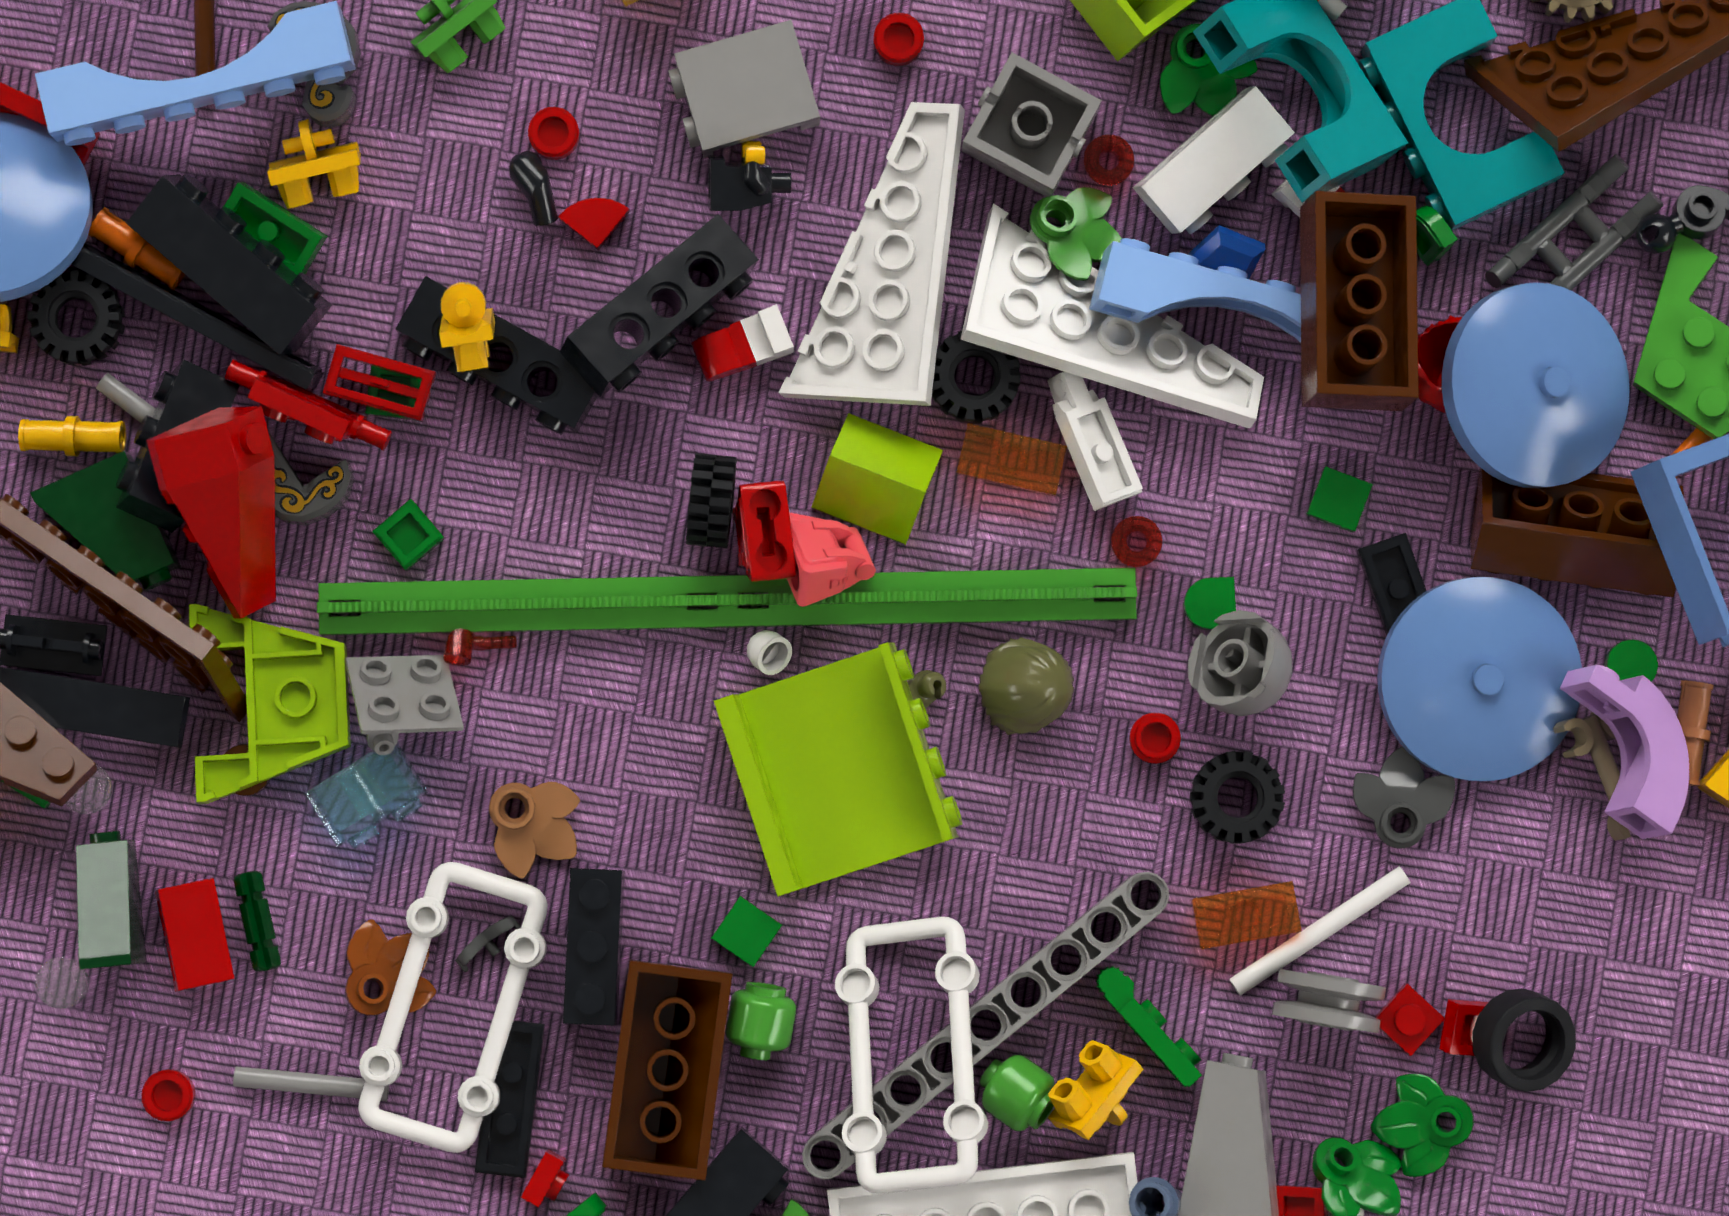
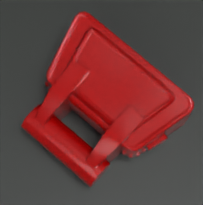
(764, 531)

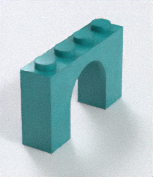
(1355, 124)
(1458, 182)

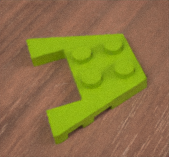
(292, 699)

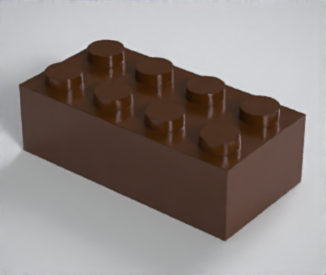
(1359, 301)

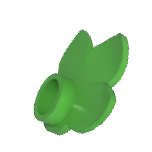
(1082, 233)

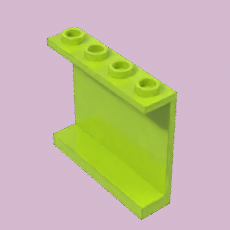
(838, 768)

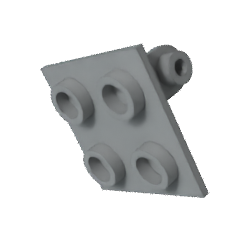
(402, 697)

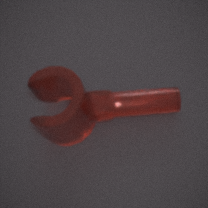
(462, 643)

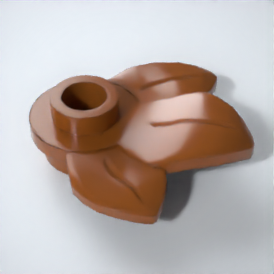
(380, 960)

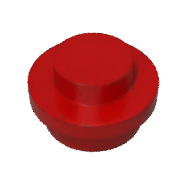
(1155, 738)

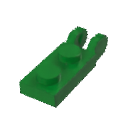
(1147, 1024)

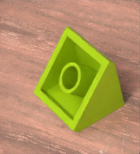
(876, 478)

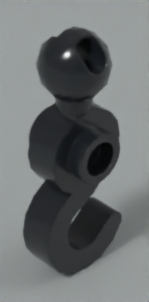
(1694, 214)

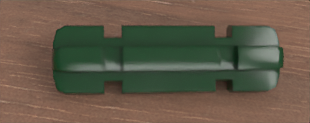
(257, 921)

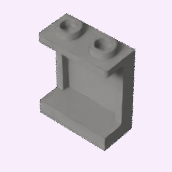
(744, 88)

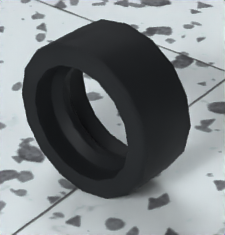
(1556, 1049)

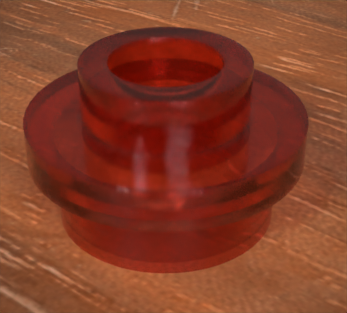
(1116, 146)
(1140, 525)

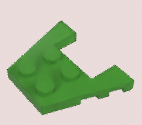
(1686, 347)

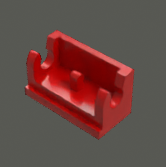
(194, 934)

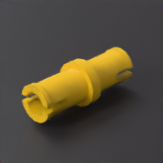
(72, 436)

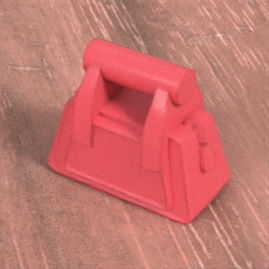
(826, 558)

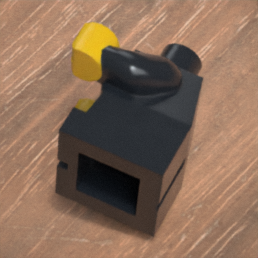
(744, 183)

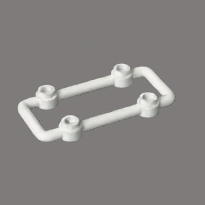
(383, 1064)
(964, 1118)

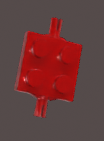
(323, 417)

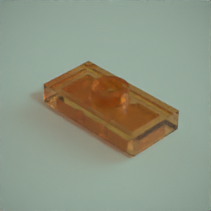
(1011, 459)
(1246, 915)

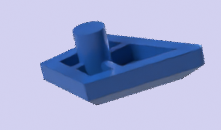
(1229, 249)

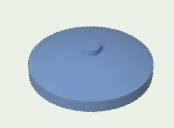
(42, 206)
(1535, 385)
(1477, 678)

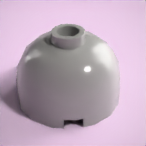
(1241, 664)

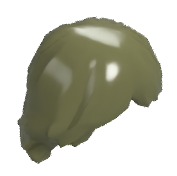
(1025, 686)

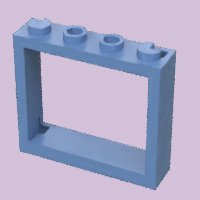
(1680, 539)

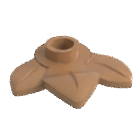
(539, 830)

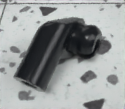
(533, 181)

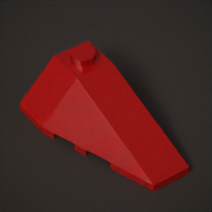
(224, 487)

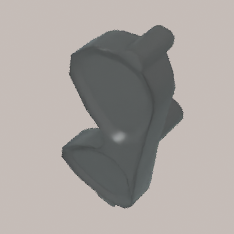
(485, 939)

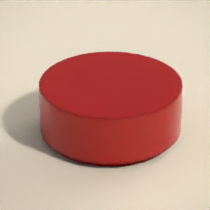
(898, 39)
(553, 133)
(168, 1095)

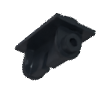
(53, 645)

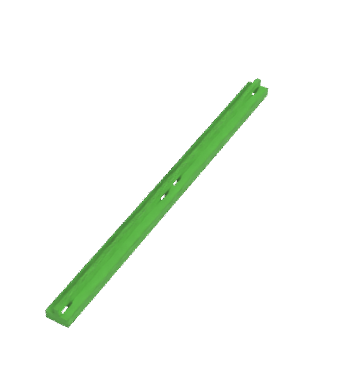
(663, 602)

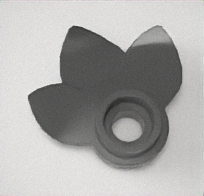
(1404, 791)

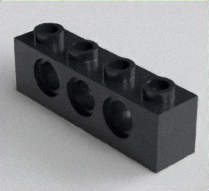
(711, 250)
(562, 409)

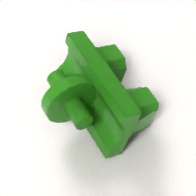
(438, 38)

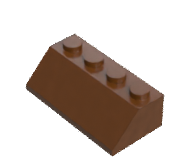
(1570, 534)
(667, 1070)

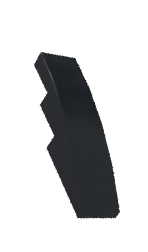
(101, 707)

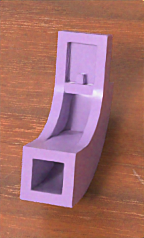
(1650, 744)

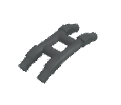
(1576, 208)

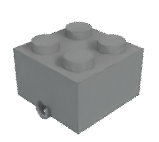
(1030, 125)

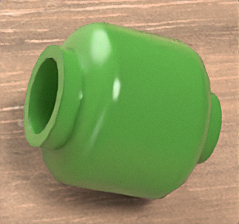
(760, 1020)
(1017, 1092)

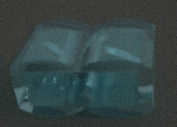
(366, 795)

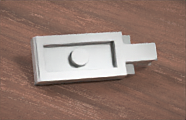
(1093, 442)

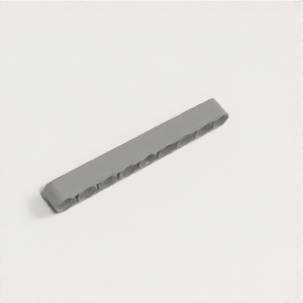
(999, 1001)

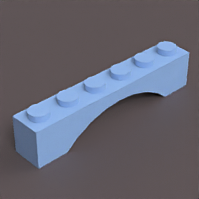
(299, 49)
(1143, 284)

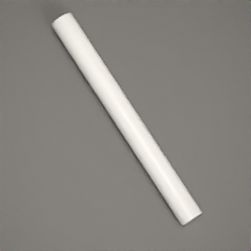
(1319, 930)

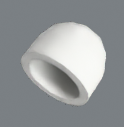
(769, 652)

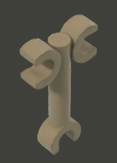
(1592, 736)

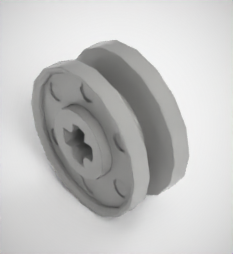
(1328, 1001)

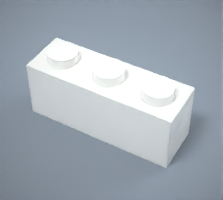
(1215, 162)

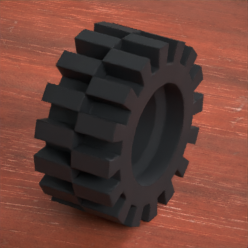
(93, 344)
(969, 407)
(711, 500)
(1267, 788)

